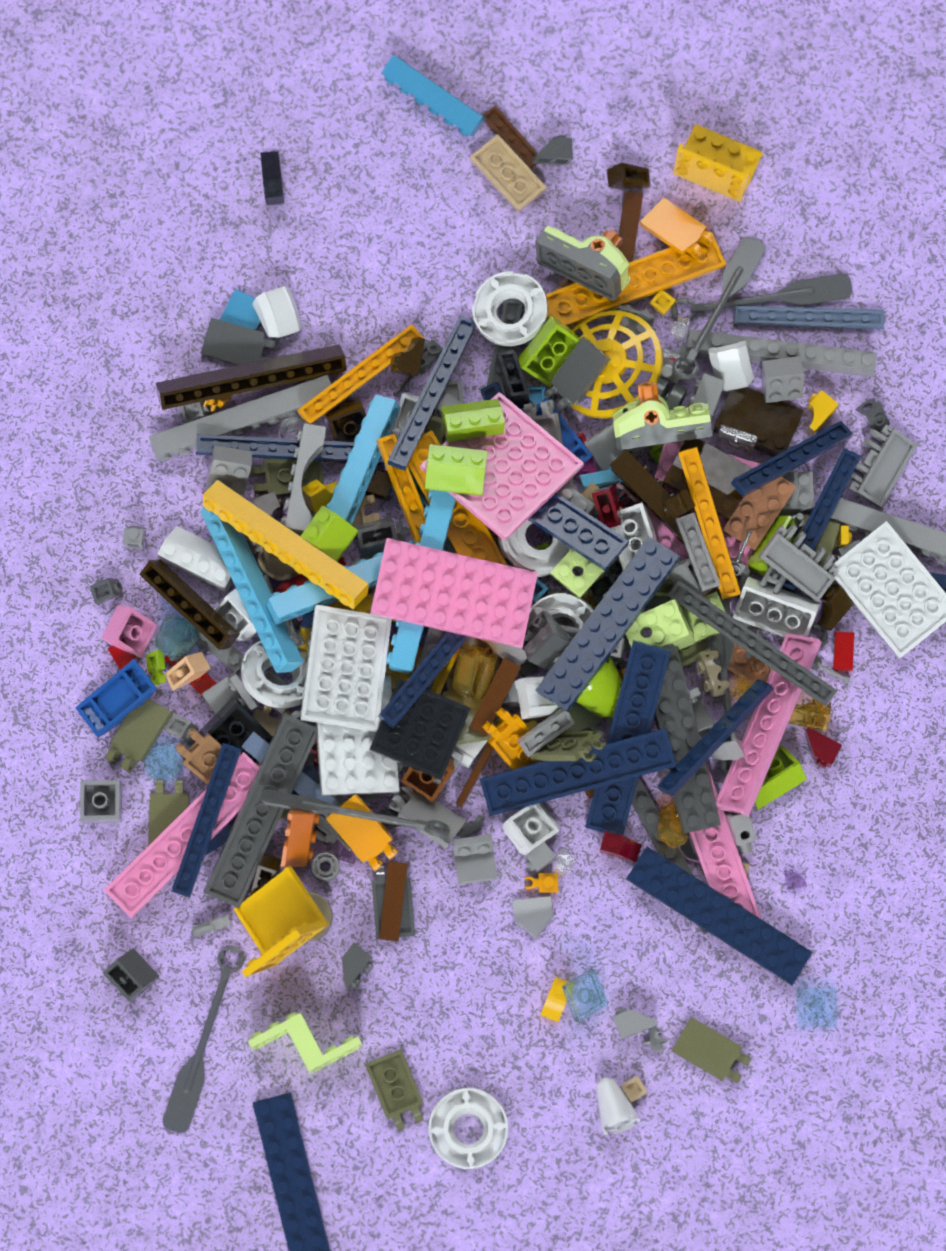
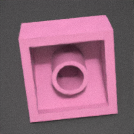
(132, 627)

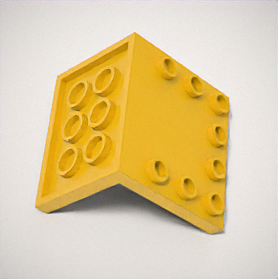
(717, 162)
(279, 920)

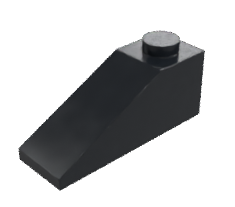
(272, 178)
(513, 378)

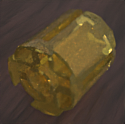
(473, 672)

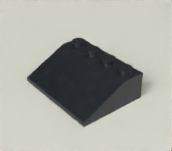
(233, 727)

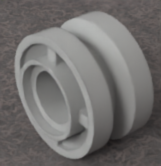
(319, 860)

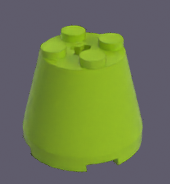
(603, 691)

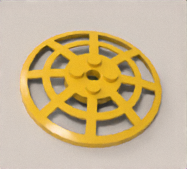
(619, 360)

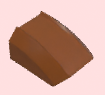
(426, 784)

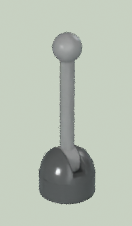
(818, 664)

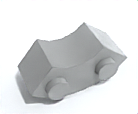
(729, 750)

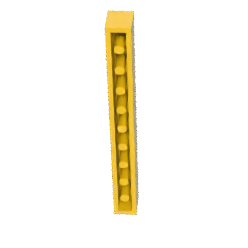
(285, 544)

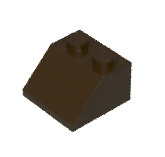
(346, 420)

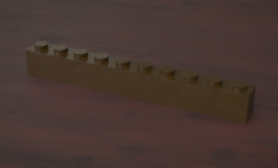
(251, 376)

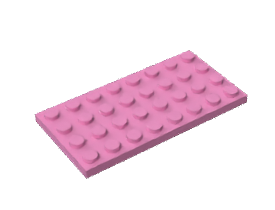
(454, 593)

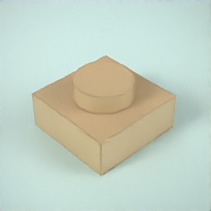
(634, 1089)

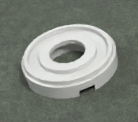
(510, 286)
(525, 557)
(562, 606)
(273, 695)
(468, 1102)

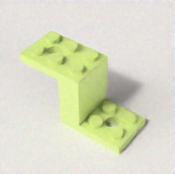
(578, 584)
(673, 625)
(304, 1042)

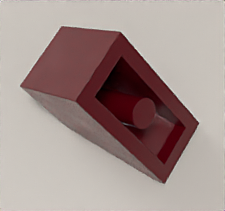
(607, 506)
(822, 748)
(620, 847)

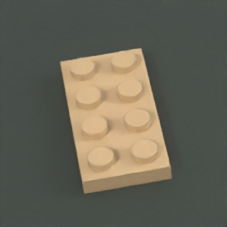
(507, 173)

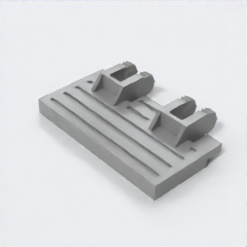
(884, 465)
(801, 564)

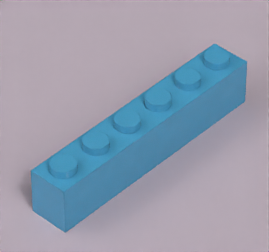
(432, 95)

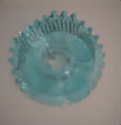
(176, 637)

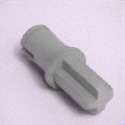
(211, 925)

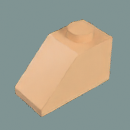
(187, 670)

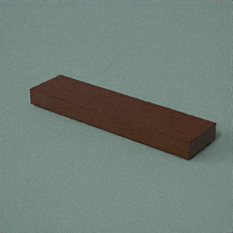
(512, 137)
(629, 223)
(495, 695)
(473, 778)
(393, 901)

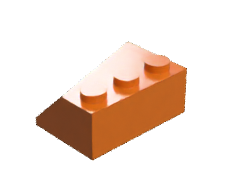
(300, 837)

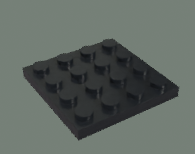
(424, 734)

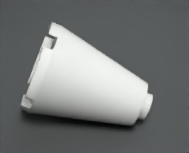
(614, 1107)

